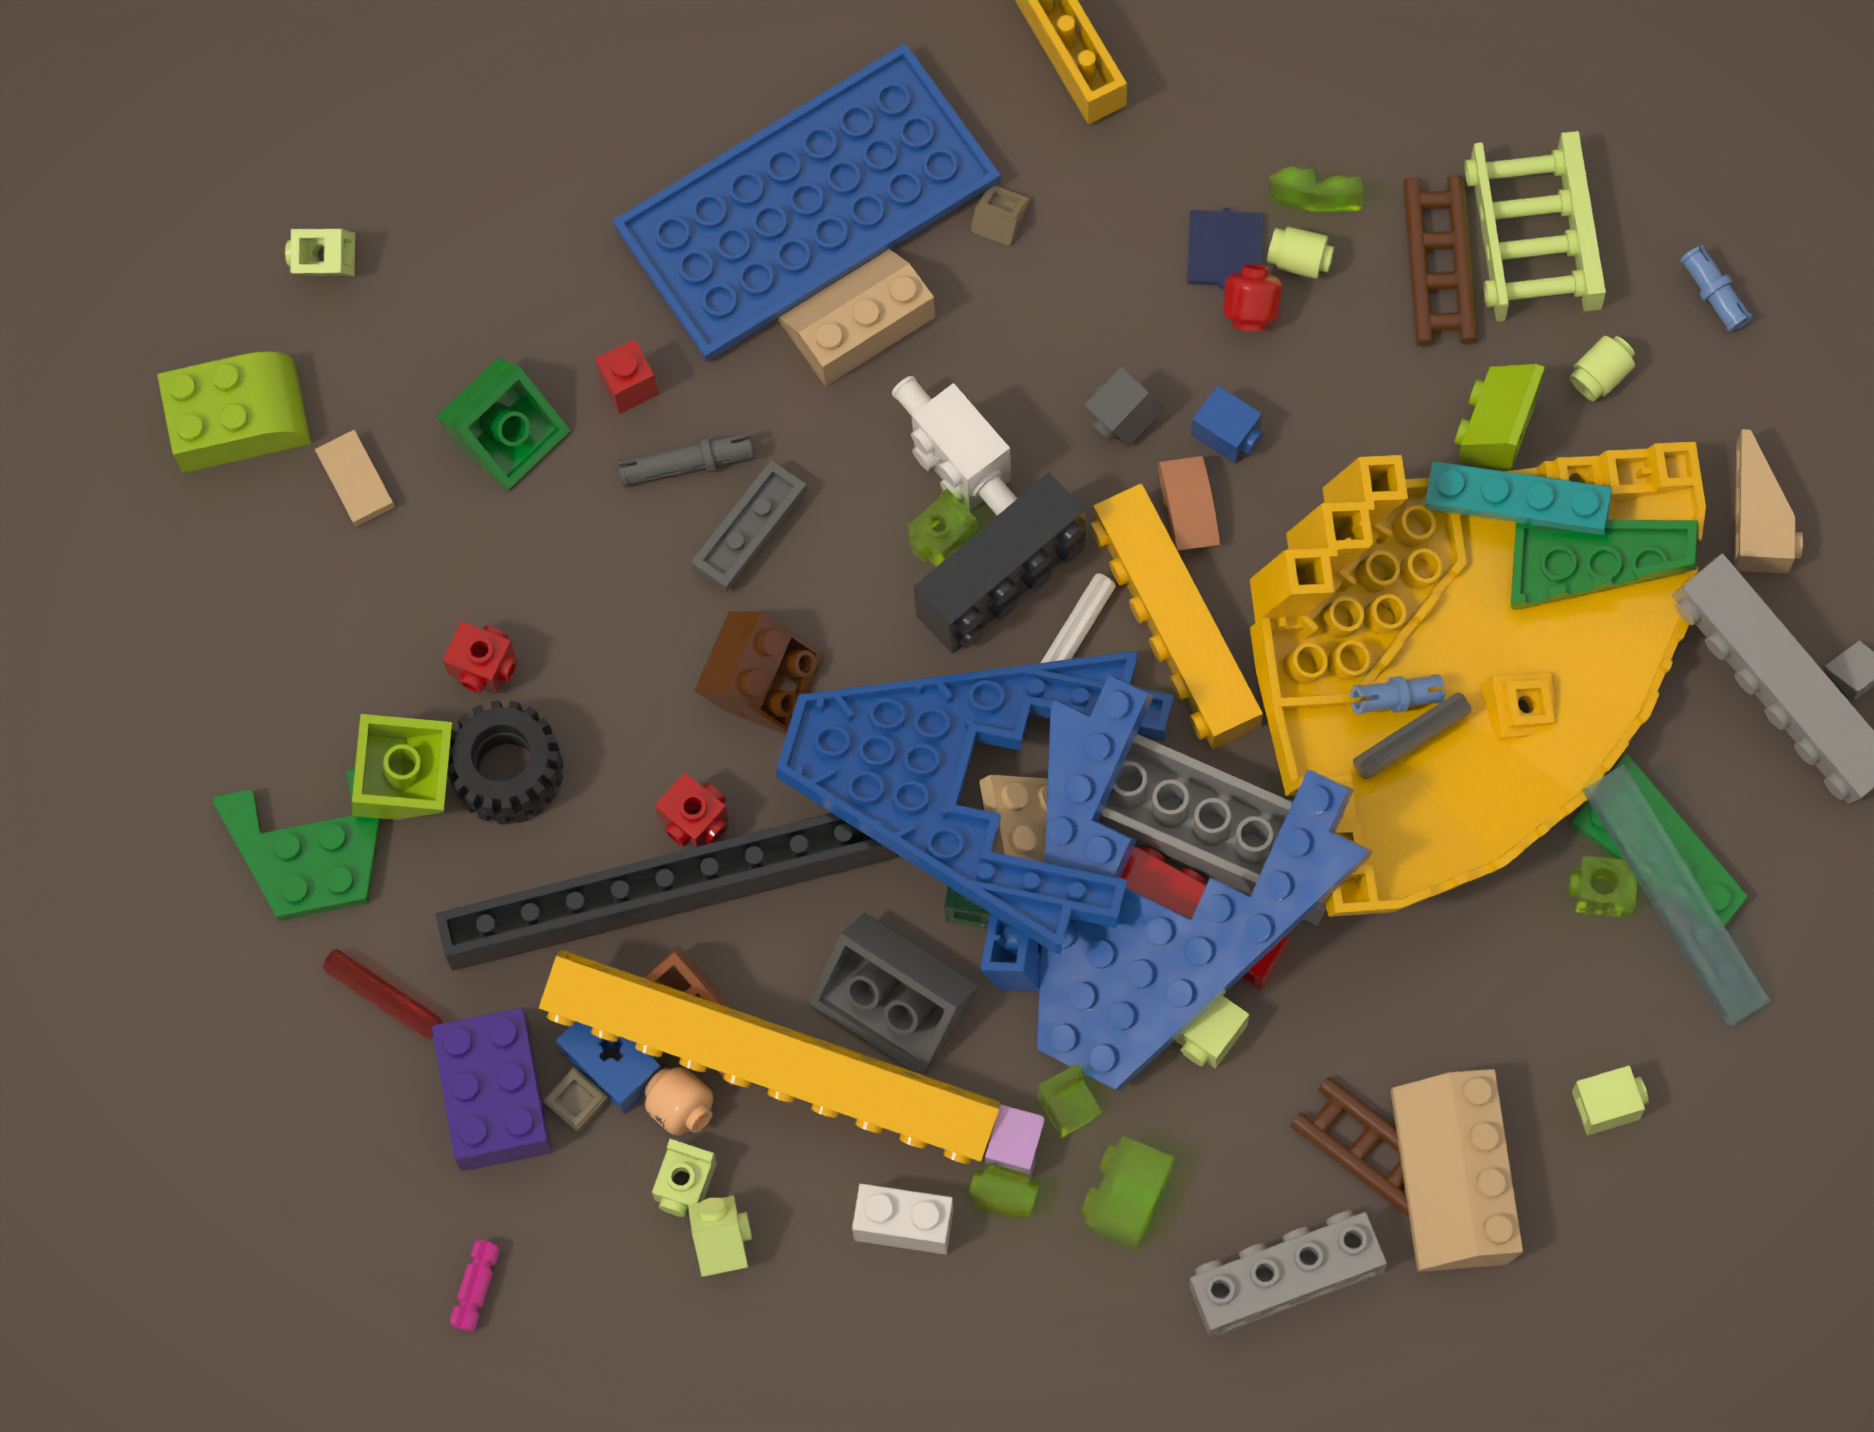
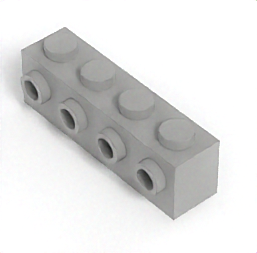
(1287, 1273)

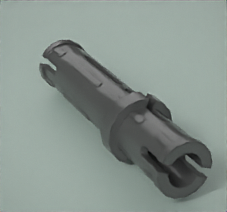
(686, 458)

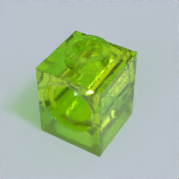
(1618, 873)

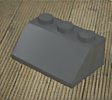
(892, 993)

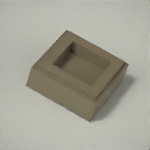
(575, 1100)

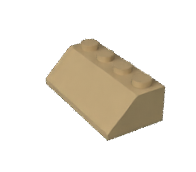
(1456, 1171)

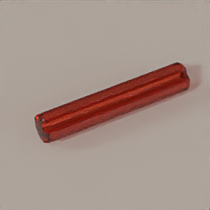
(381, 993)

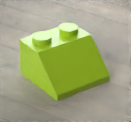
(1499, 417)
(400, 767)

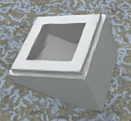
(1853, 670)

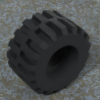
(496, 728)

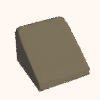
(999, 214)

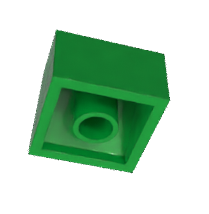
(503, 422)

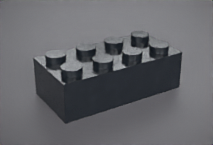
(1001, 564)

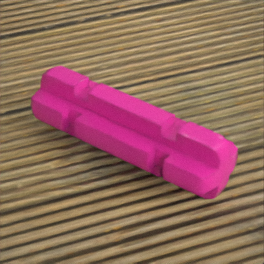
(474, 1285)

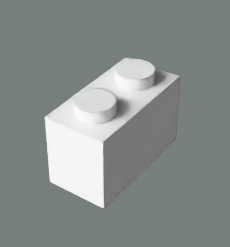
(903, 1219)

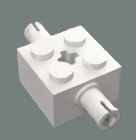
(958, 445)

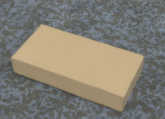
(354, 478)

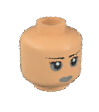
(678, 1101)

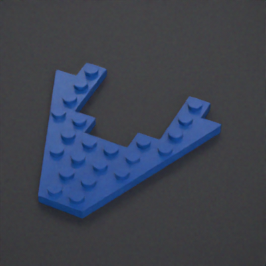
(899, 761)
(1138, 986)

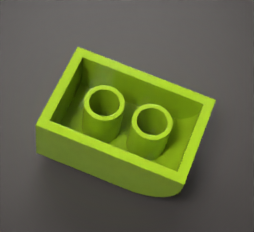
(233, 409)

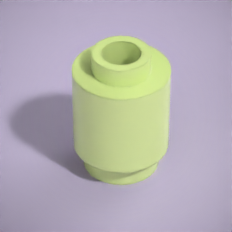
(1300, 252)
(1603, 367)

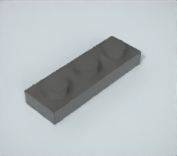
(748, 526)

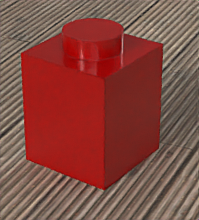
(626, 376)

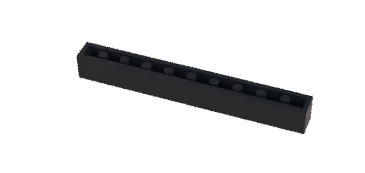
(654, 889)

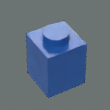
(1227, 425)

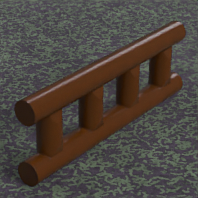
(1460, 279)
(1354, 1158)

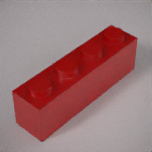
(1182, 892)

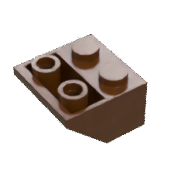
(758, 670)

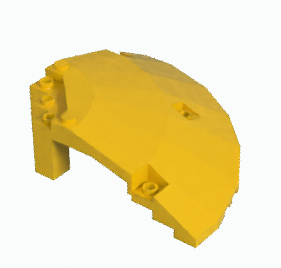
(1421, 592)

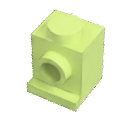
(338, 252)
(689, 1159)

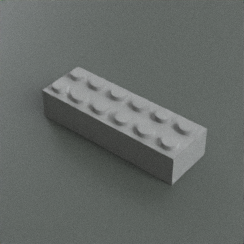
(1197, 815)

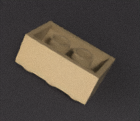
(859, 316)

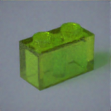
(1128, 1192)

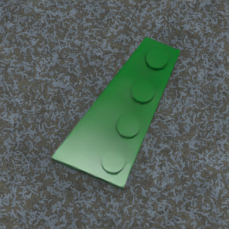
(1568, 563)
(1715, 882)

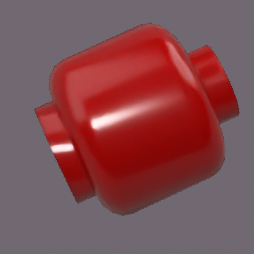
(1252, 298)

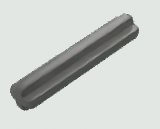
(1412, 735)

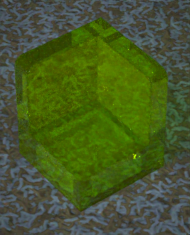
(1068, 1100)

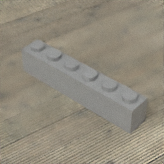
(1781, 676)

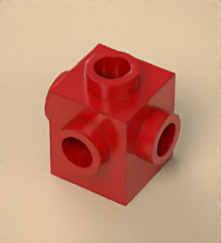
(480, 658)
(693, 812)

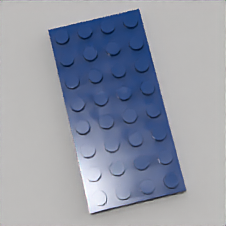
(806, 201)

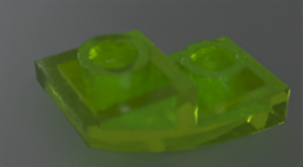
(1299, 190)

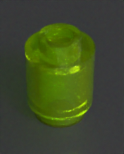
(1003, 1191)

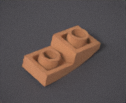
(1189, 503)

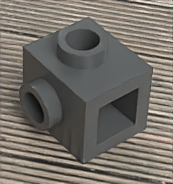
(1123, 407)

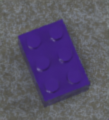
(491, 1089)

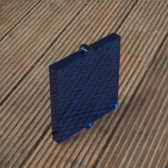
(1222, 244)

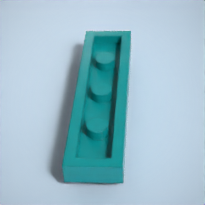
(1518, 498)

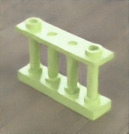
(1570, 202)

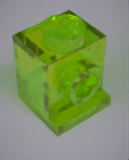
(940, 545)

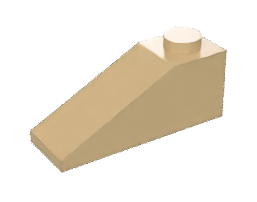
(1762, 514)

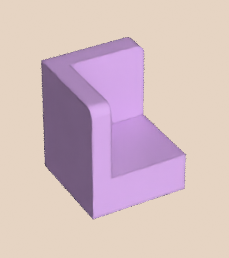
(1015, 1139)

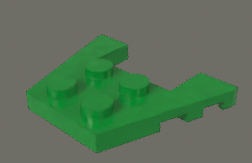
(306, 865)

